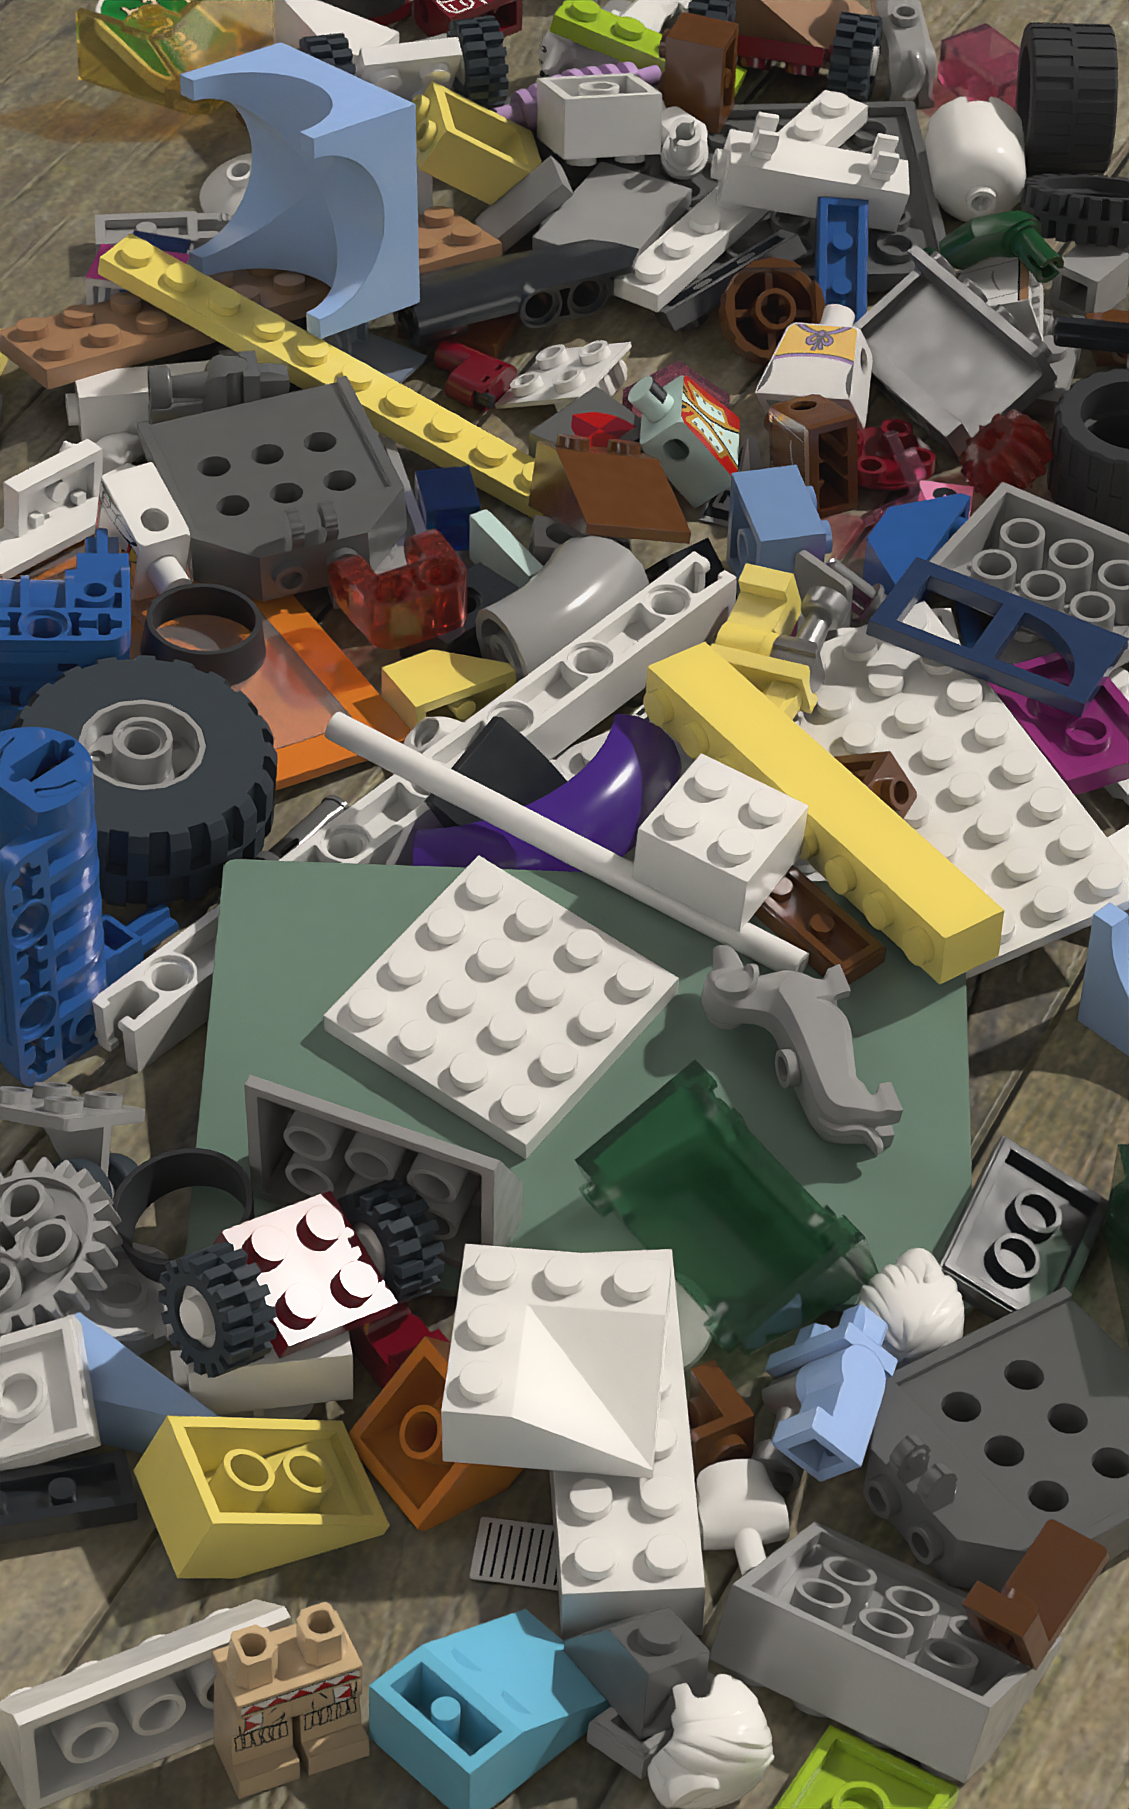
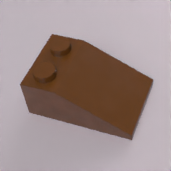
(606, 490)

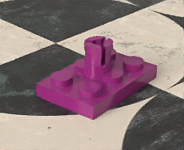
(1082, 750)

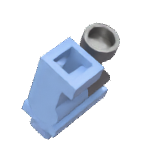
(825, 1399)

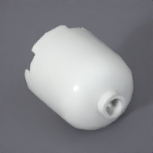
(976, 157)

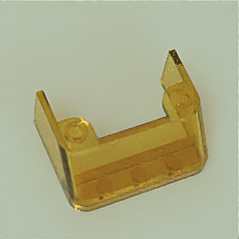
(157, 45)

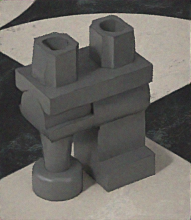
(222, 384)

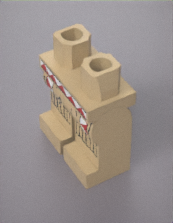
(283, 1691)

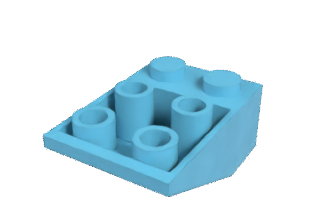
(482, 1709)

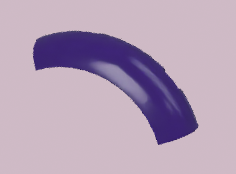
(599, 803)

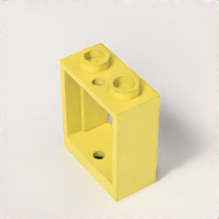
(471, 144)

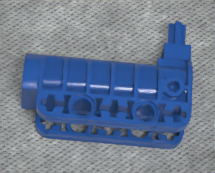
(63, 622)
(52, 926)

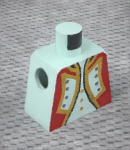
(689, 435)

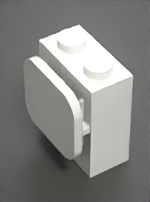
(273, 1385)

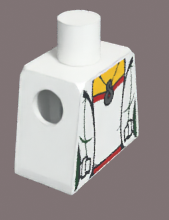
(148, 527)

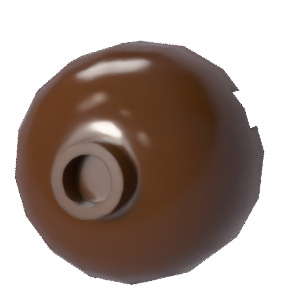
(764, 303)

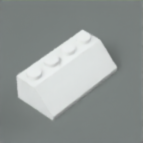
(120, 1709)

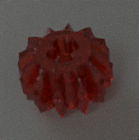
(1006, 451)

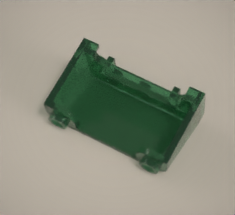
(736, 1220)

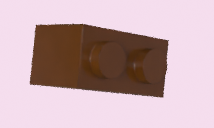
(700, 68)

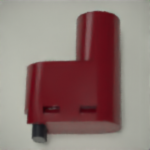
(474, 376)

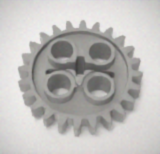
(52, 1242)

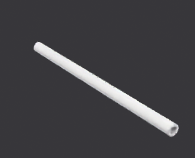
(552, 839)

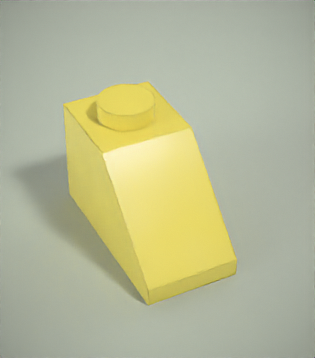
(443, 685)

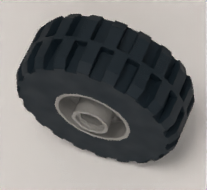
(175, 771)

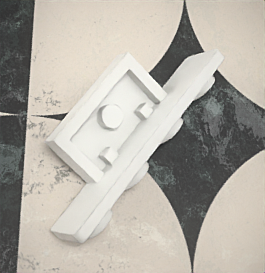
(50, 507)

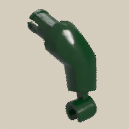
(1003, 236)

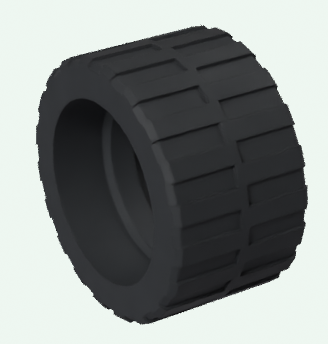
(1067, 97)
(1093, 449)

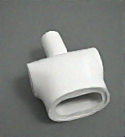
(740, 1510)

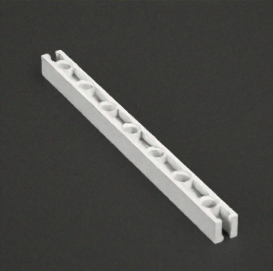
(550, 706)

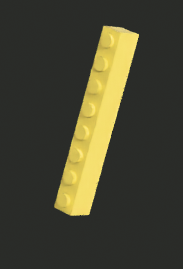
(849, 831)

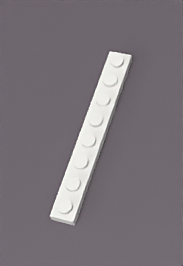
(715, 225)

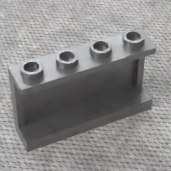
(951, 354)

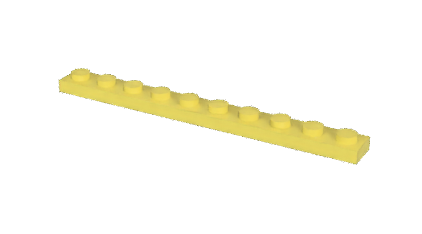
(313, 363)

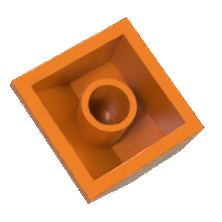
(403, 1444)

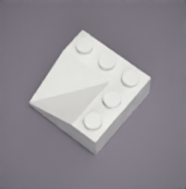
(557, 1361)

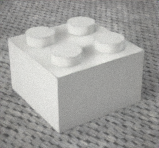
(599, 117)
(719, 842)

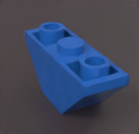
(909, 533)

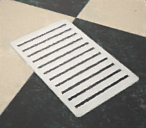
(515, 1554)

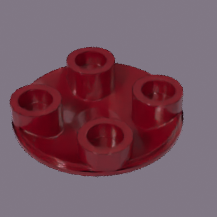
(875, 461)

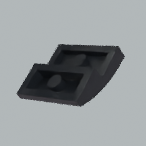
(504, 763)

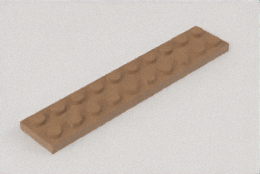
(133, 331)

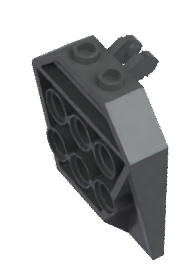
(279, 489)
(1002, 1439)

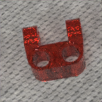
(406, 602)

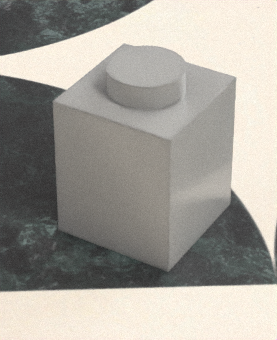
(1090, 280)

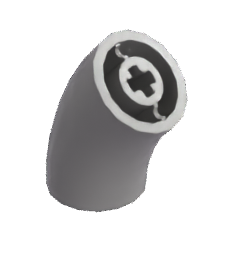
(560, 603)

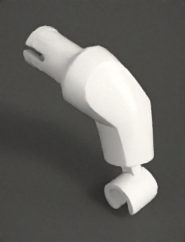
(683, 143)

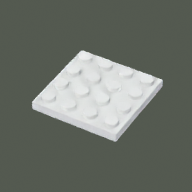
(501, 1006)

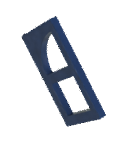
(1087, 648)

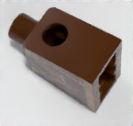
(823, 446)

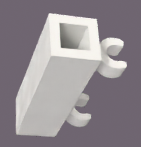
(792, 174)
(119, 399)

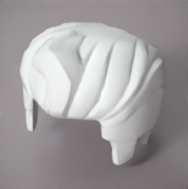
(916, 1304)
(716, 1747)

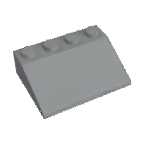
(1046, 558)
(315, 1146)
(874, 1651)

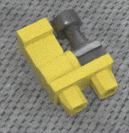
(759, 638)

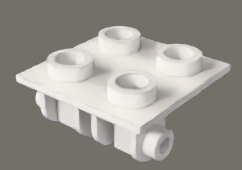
(567, 374)

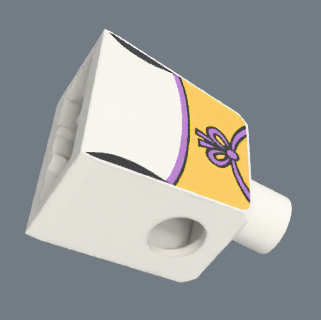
(823, 361)

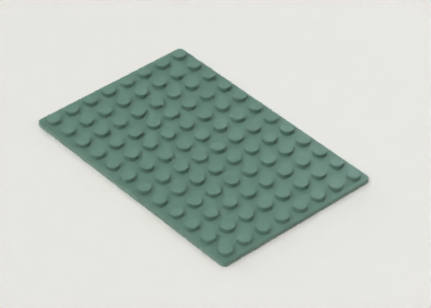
(309, 930)

